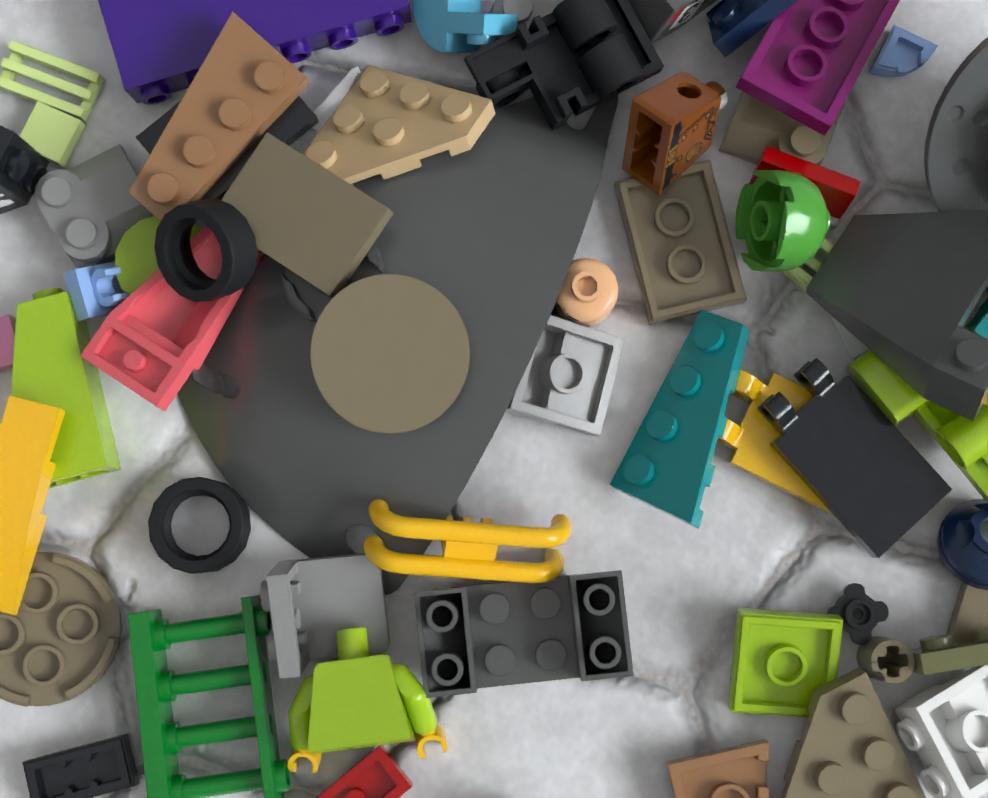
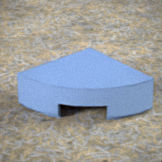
(901, 53)

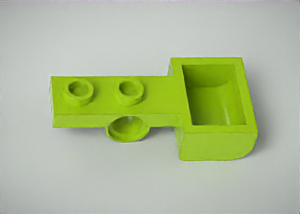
(959, 437)

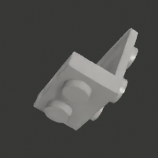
(316, 599)

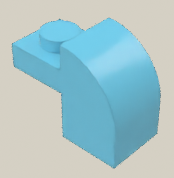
(459, 24)

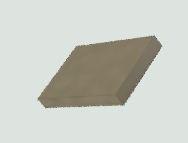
(306, 215)
(680, 245)

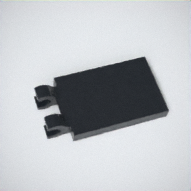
(854, 459)

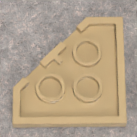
(394, 123)

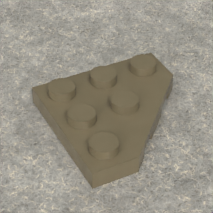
(849, 747)

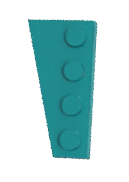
(678, 437)

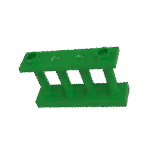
(159, 686)

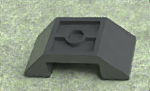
(523, 633)

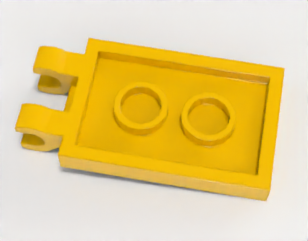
(755, 434)

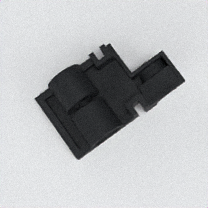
(567, 59)

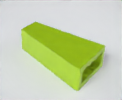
(53, 373)

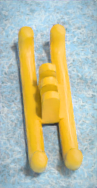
(467, 547)

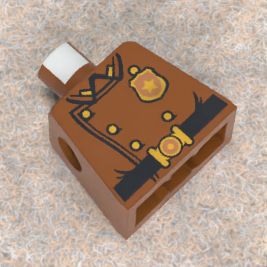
(671, 129)

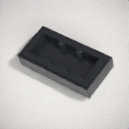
(83, 770)

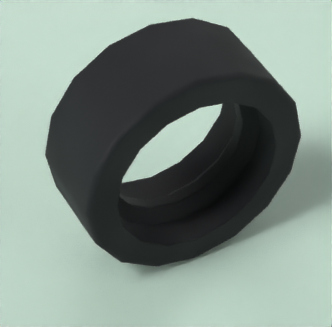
(176, 257)
(162, 514)

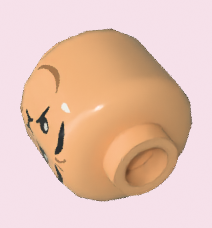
(587, 293)

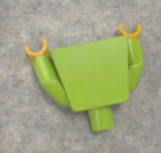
(359, 705)

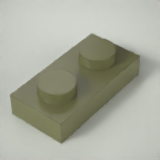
(943, 655)

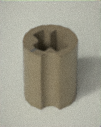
(886, 659)

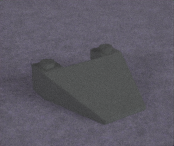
(906, 294)

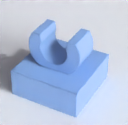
(94, 290)

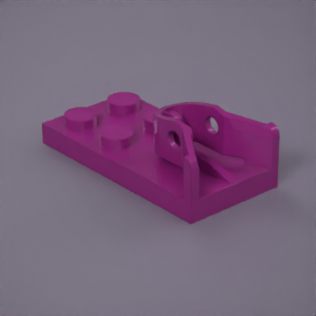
(815, 57)

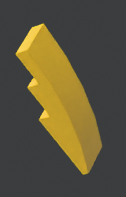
(26, 448)

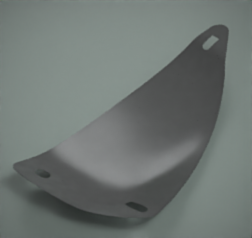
(483, 231)

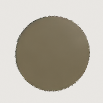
(390, 353)
(61, 633)

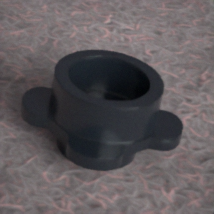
(872, 613)

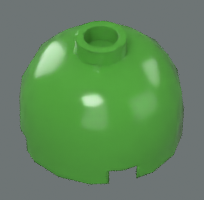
(780, 220)

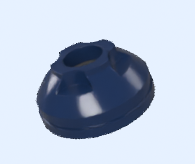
(962, 545)

